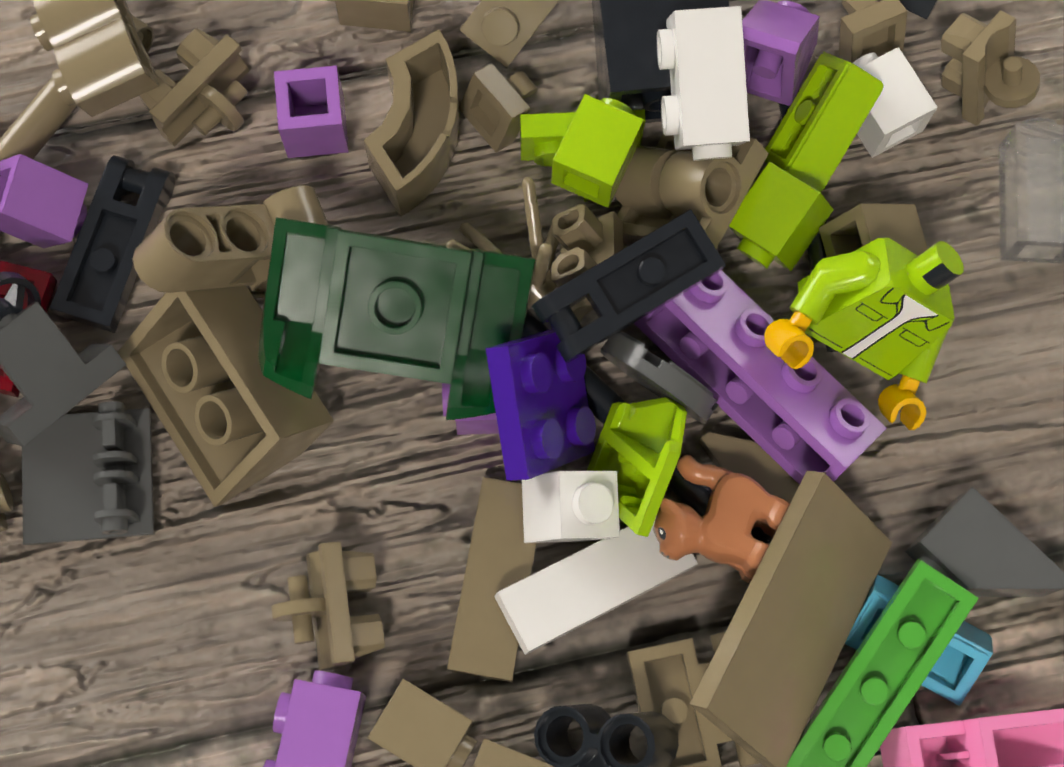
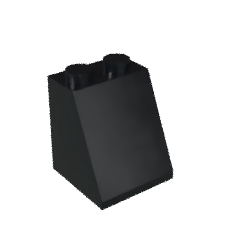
(628, 50)

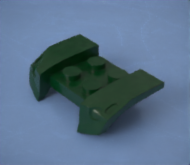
(389, 310)

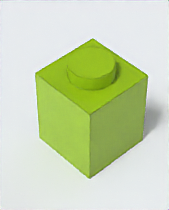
(597, 149)
(779, 218)

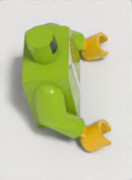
(879, 311)

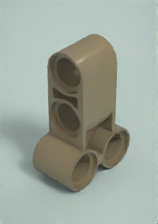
(220, 243)

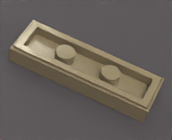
(496, 559)

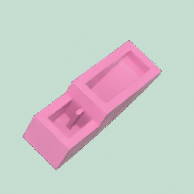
(991, 741)

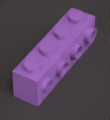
(791, 413)

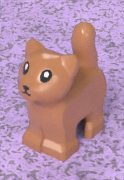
(725, 529)

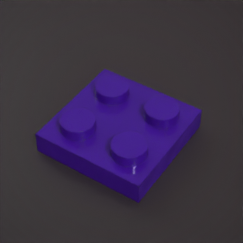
(539, 405)

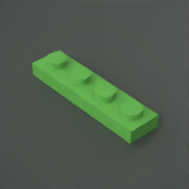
(885, 671)

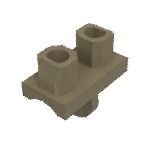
(986, 65)
(204, 93)
(584, 245)
(331, 578)

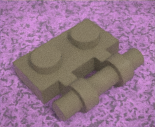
(665, 683)

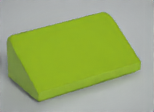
(823, 120)

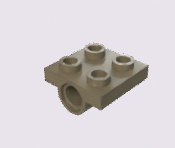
(668, 183)

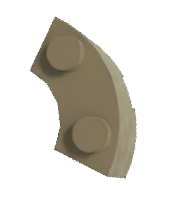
(421, 126)

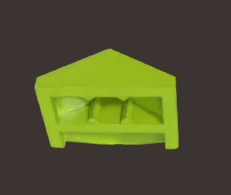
(643, 447)

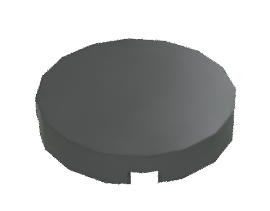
(659, 376)

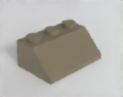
(207, 387)

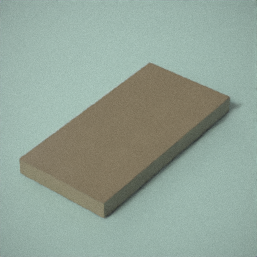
(792, 622)

